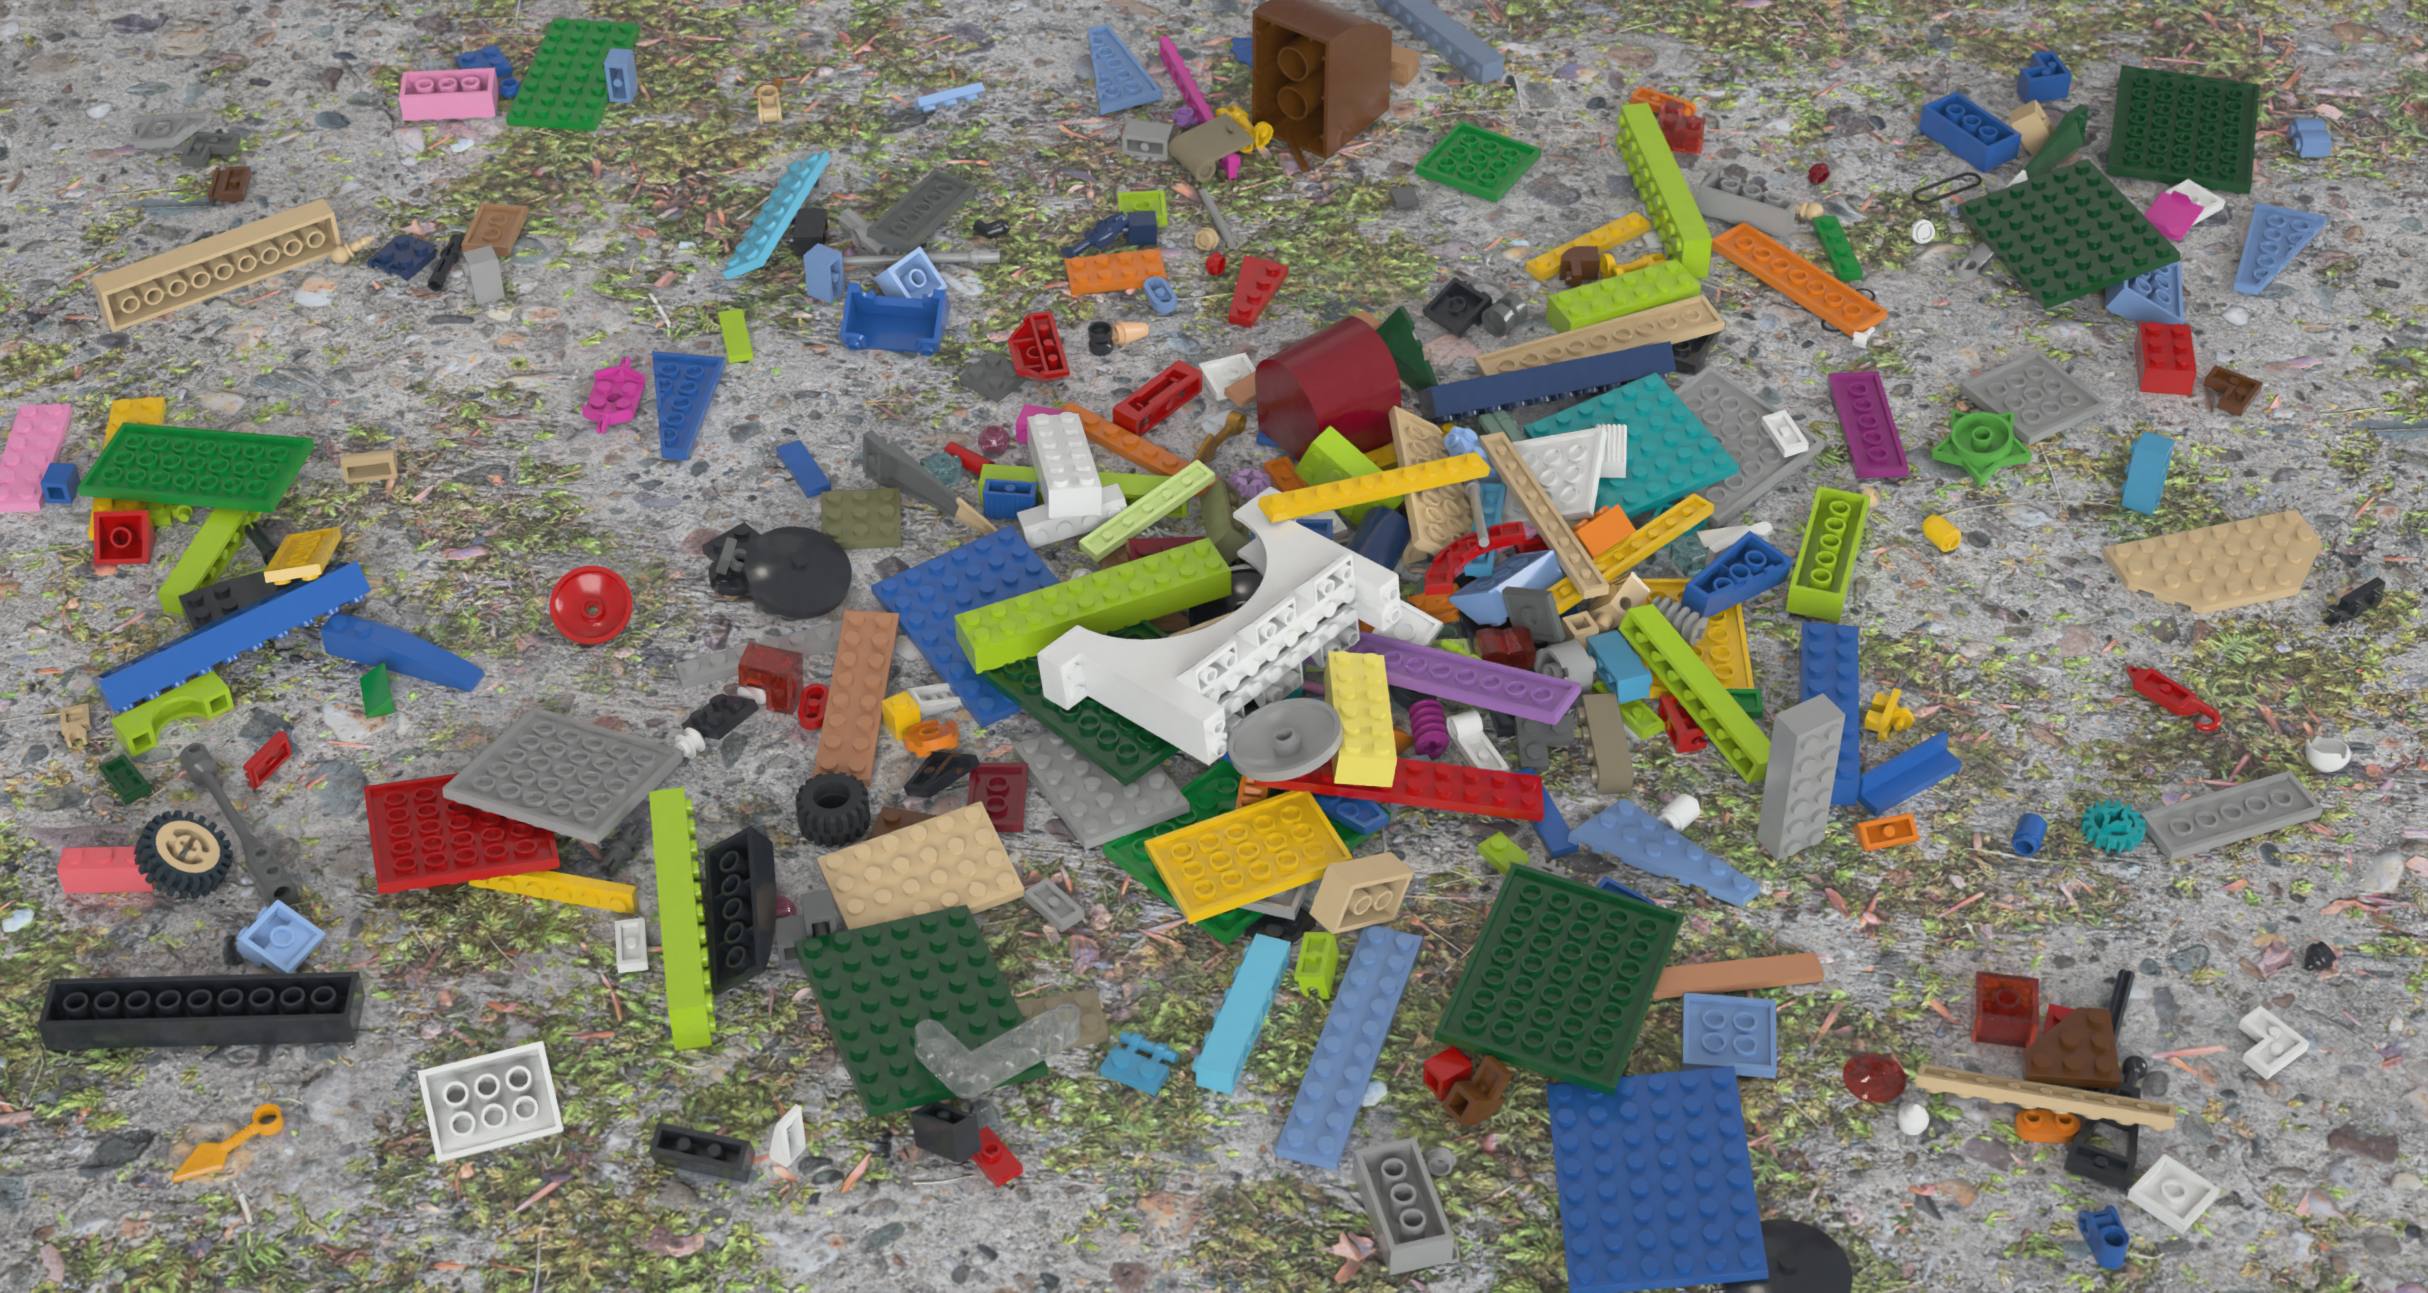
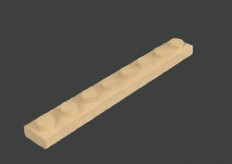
(2056, 1098)

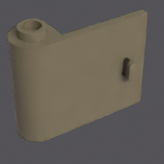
(1207, 143)

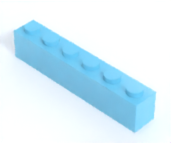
(1242, 1014)

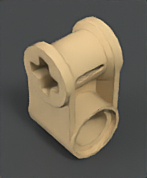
(768, 104)

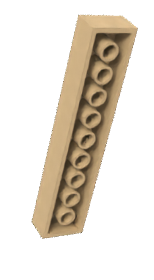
(216, 265)

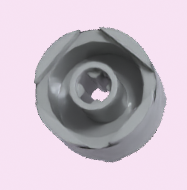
(1568, 662)

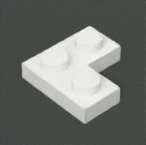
(2276, 1042)

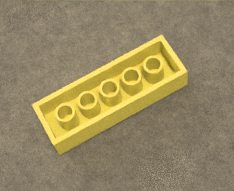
(1359, 693)

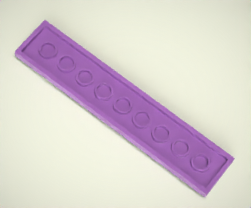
(1470, 679)

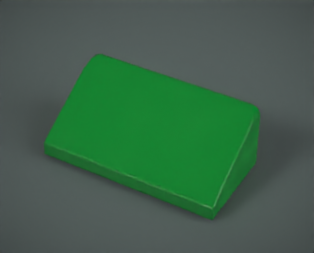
(376, 692)

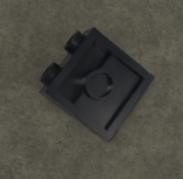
(1458, 307)

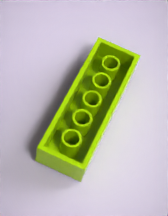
(1620, 296)
(1828, 554)

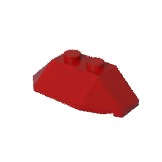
(1038, 349)

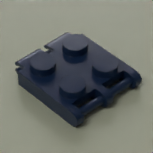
(404, 254)

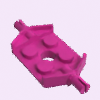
(612, 385)

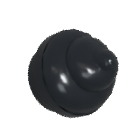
(2319, 957)

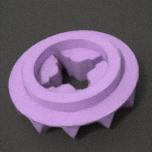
(1259, 482)

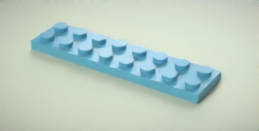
(776, 215)

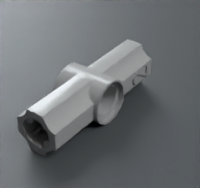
(857, 228)

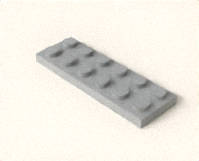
(2230, 815)

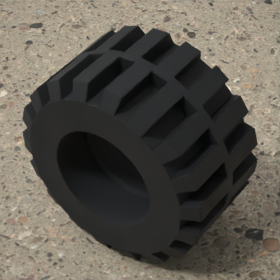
(833, 809)

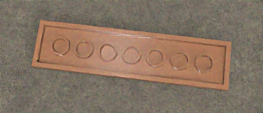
(855, 694)

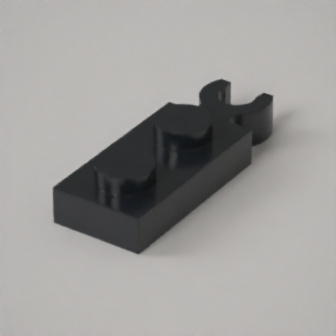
(2356, 602)

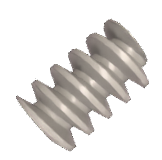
(1686, 624)

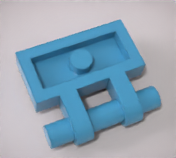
(1136, 1070)

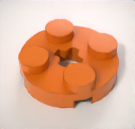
(931, 736)

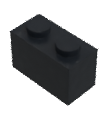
(808, 230)
(946, 1131)

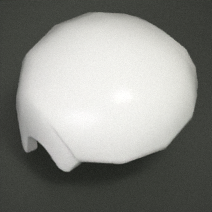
(2327, 754)

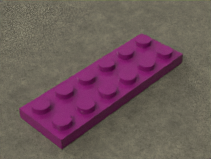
(1867, 425)

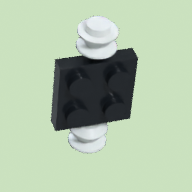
(718, 719)

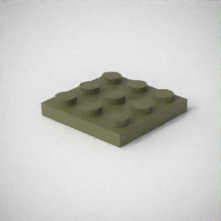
(862, 517)

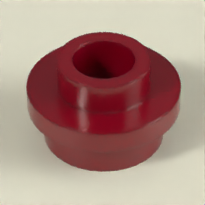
(1818, 173)

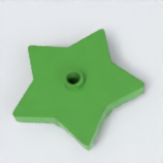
(1981, 444)

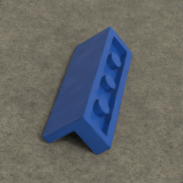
(1907, 774)

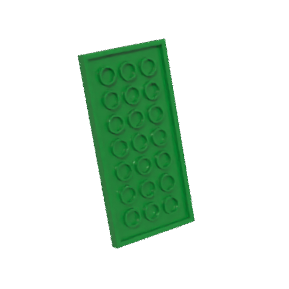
(568, 75)
(196, 467)

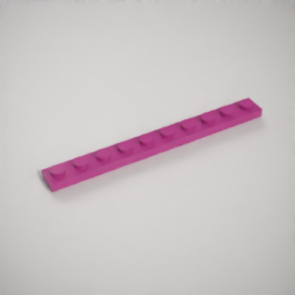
(1192, 96)

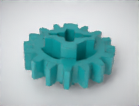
(2113, 826)

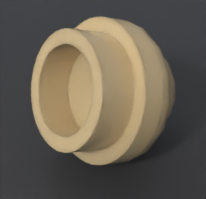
(1206, 239)

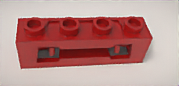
(1158, 398)

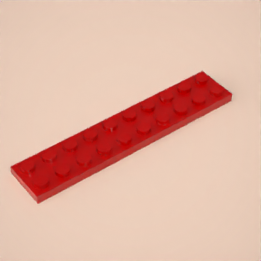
(1436, 787)

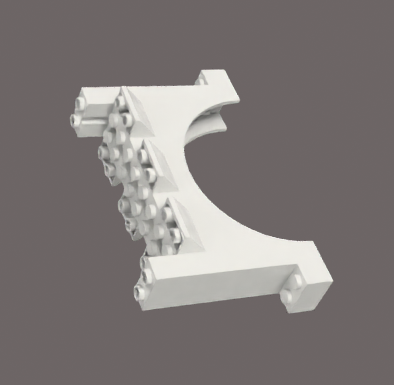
(1197, 683)

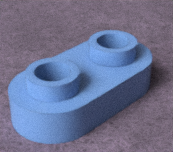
(1160, 294)

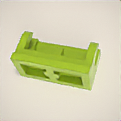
(1317, 963)

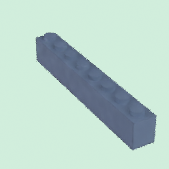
(1447, 37)

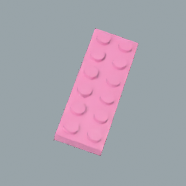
(31, 447)

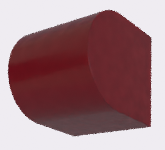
(1326, 380)

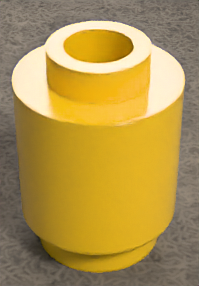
(1941, 533)

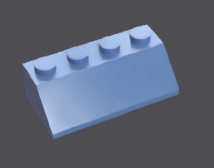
(1483, 596)

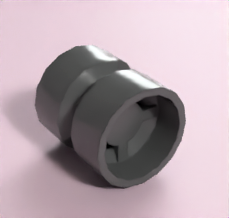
(1504, 314)

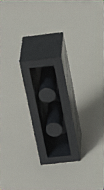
(702, 1152)

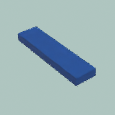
(1553, 829)

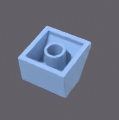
(910, 277)

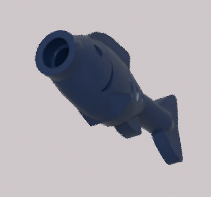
(1100, 235)

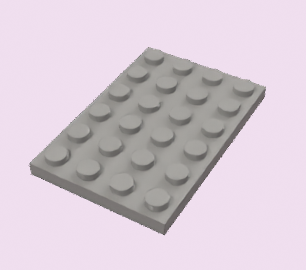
(1092, 800)

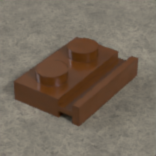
(230, 184)

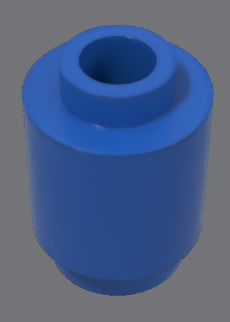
(2029, 834)

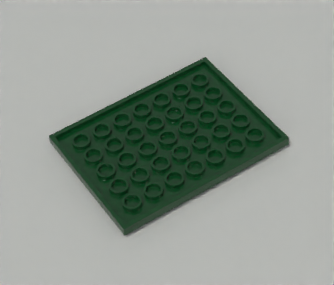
(2184, 129)
(2067, 233)
(1089, 727)
(891, 977)
(1561, 978)

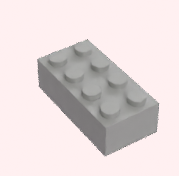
(1403, 1206)

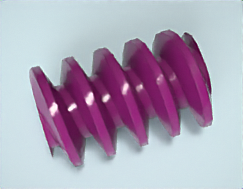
(1428, 728)

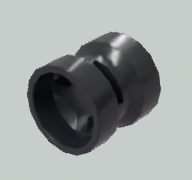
(1100, 338)

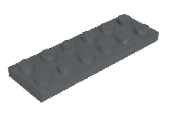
(921, 211)

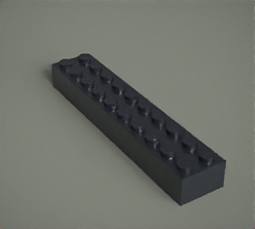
(202, 1010)

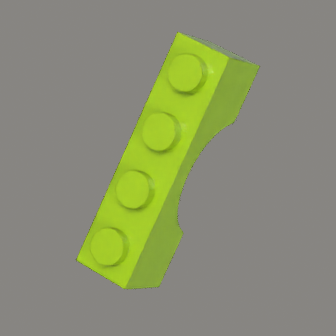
(201, 697)

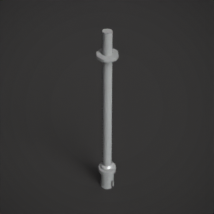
(974, 256)

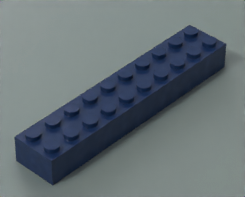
(1539, 383)

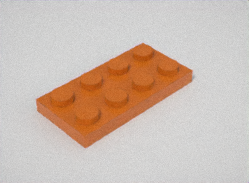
(1113, 271)

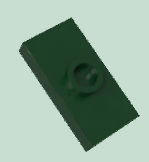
(125, 779)

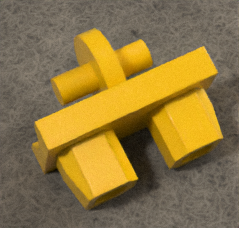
(1890, 715)

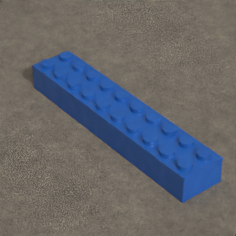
(230, 635)

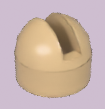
(1874, 496)

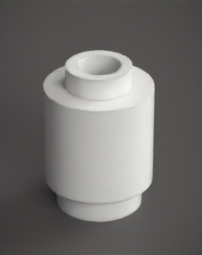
(1680, 812)

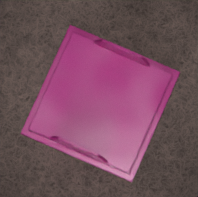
(2173, 214)

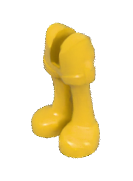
(1261, 132)
(1610, 269)

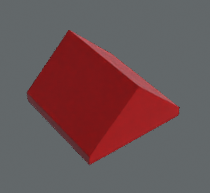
(123, 537)

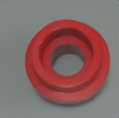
(1215, 264)

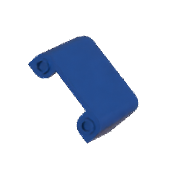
(894, 321)

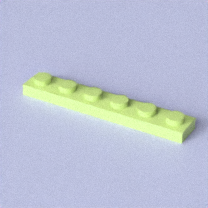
(1146, 510)

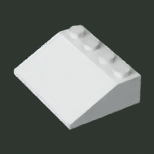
(490, 1102)

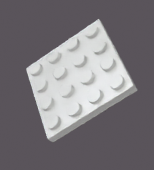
(1567, 471)

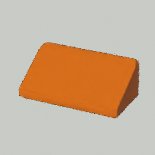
(1886, 832)

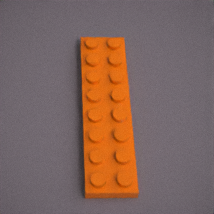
(1799, 279)

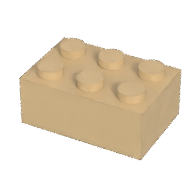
(1361, 892)

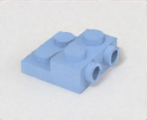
(1465, 441)
(279, 938)

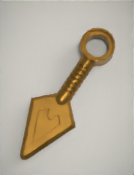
(1234, 425)

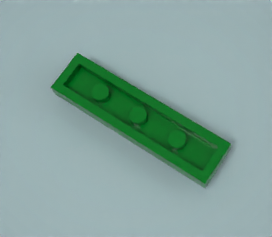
(1837, 248)

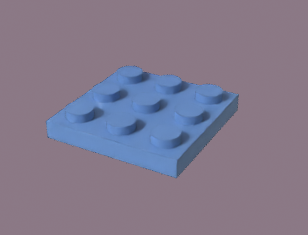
(1729, 1033)

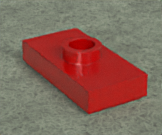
(996, 1159)

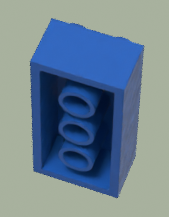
(1970, 132)

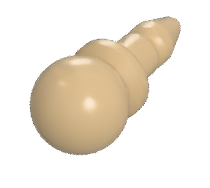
(1809, 210)
(342, 254)

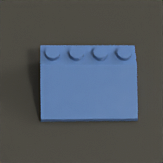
(2149, 297)

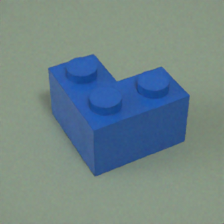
(2044, 79)

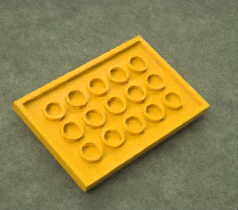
(1721, 647)
(1246, 854)

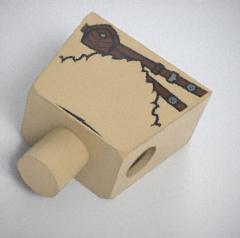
(1623, 594)

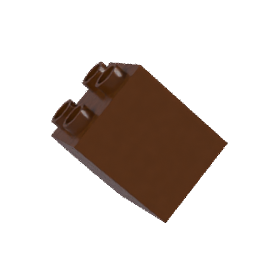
(1318, 73)

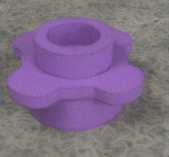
(1184, 117)

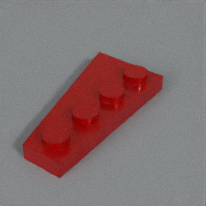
(1255, 289)

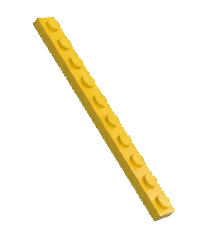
(1373, 487)
(1638, 546)

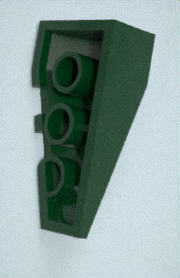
(1406, 351)

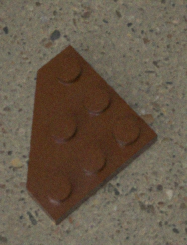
(2075, 1052)

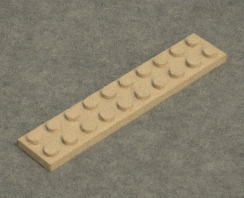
(1665, 323)

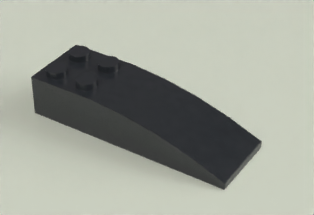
(226, 597)
(740, 907)

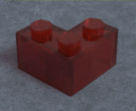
(1681, 131)
(774, 671)

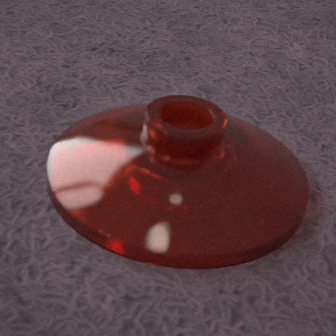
(1874, 1077)

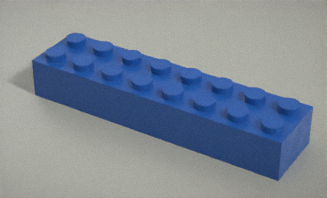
(1831, 668)

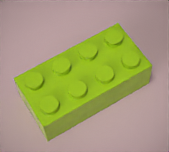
(1336, 459)

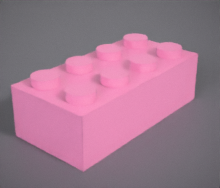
(449, 94)

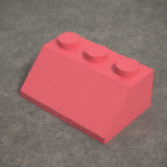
(101, 870)

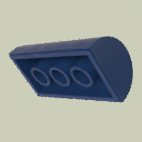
(1381, 536)

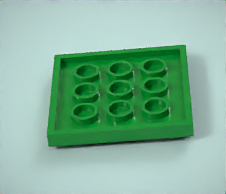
(1478, 161)

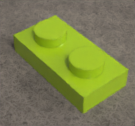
(1502, 852)

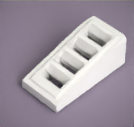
(933, 705)
(788, 1138)

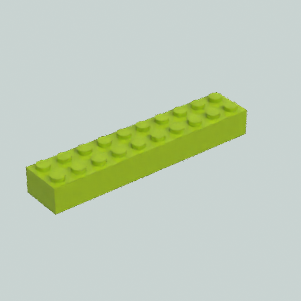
(1663, 189)
(1095, 601)
(681, 918)

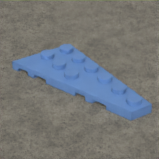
(1118, 74)
(2272, 242)
(1660, 850)

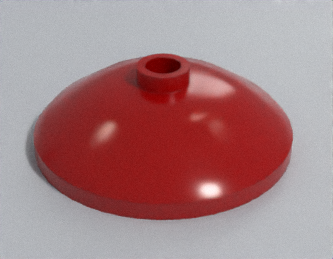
(586, 589)

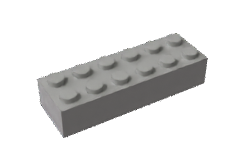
(1800, 776)

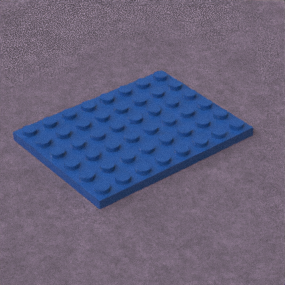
(955, 583)
(1656, 1183)

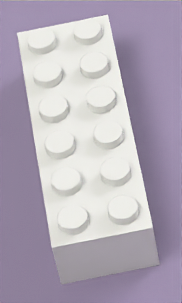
(1064, 465)

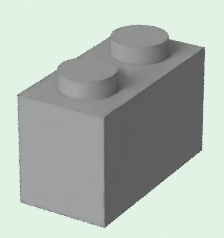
(1147, 139)
(483, 275)

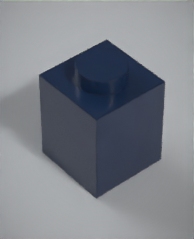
(1142, 228)

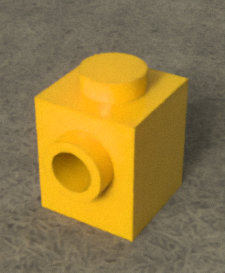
(900, 713)

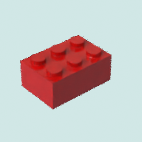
(2165, 358)

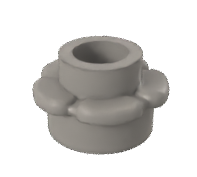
(1440, 1161)

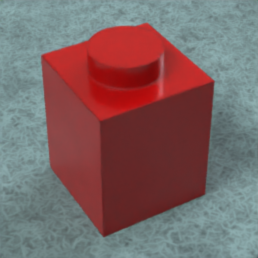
(1445, 1069)

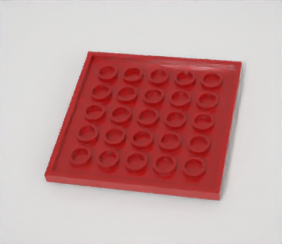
(436, 841)

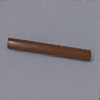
(1299, 158)

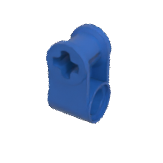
(2105, 1236)

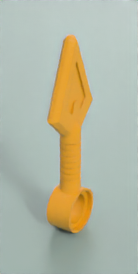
(212, 1156)

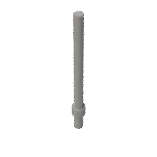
(1473, 489)

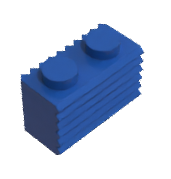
(1008, 497)

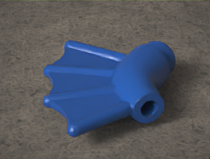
(1243, 49)

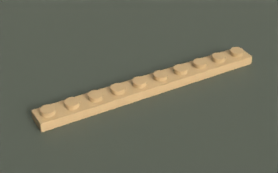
(1544, 516)

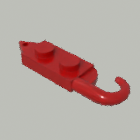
(2172, 696)

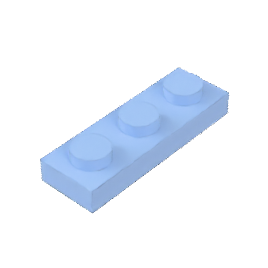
(948, 98)

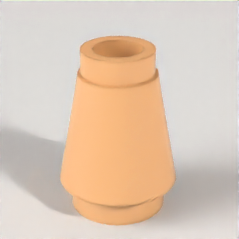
(1128, 332)

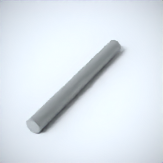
(1217, 218)

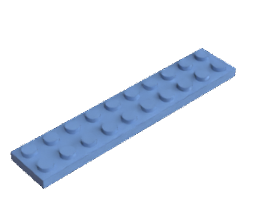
(1349, 1047)

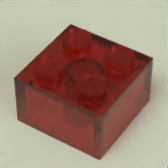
(2004, 1009)

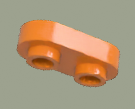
(2046, 1126)

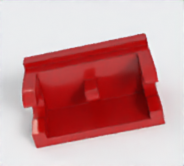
(1680, 726)

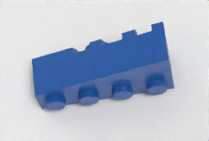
(1736, 576)

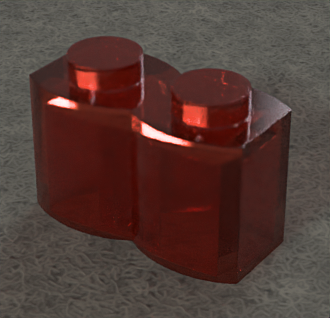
(1506, 647)

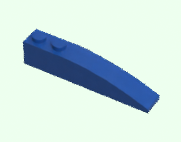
(401, 650)

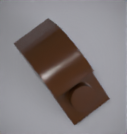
(1579, 264)
(1482, 1096)

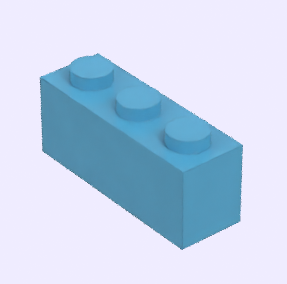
(2146, 473)
(1619, 666)

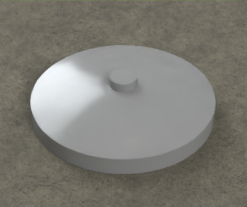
(1285, 739)

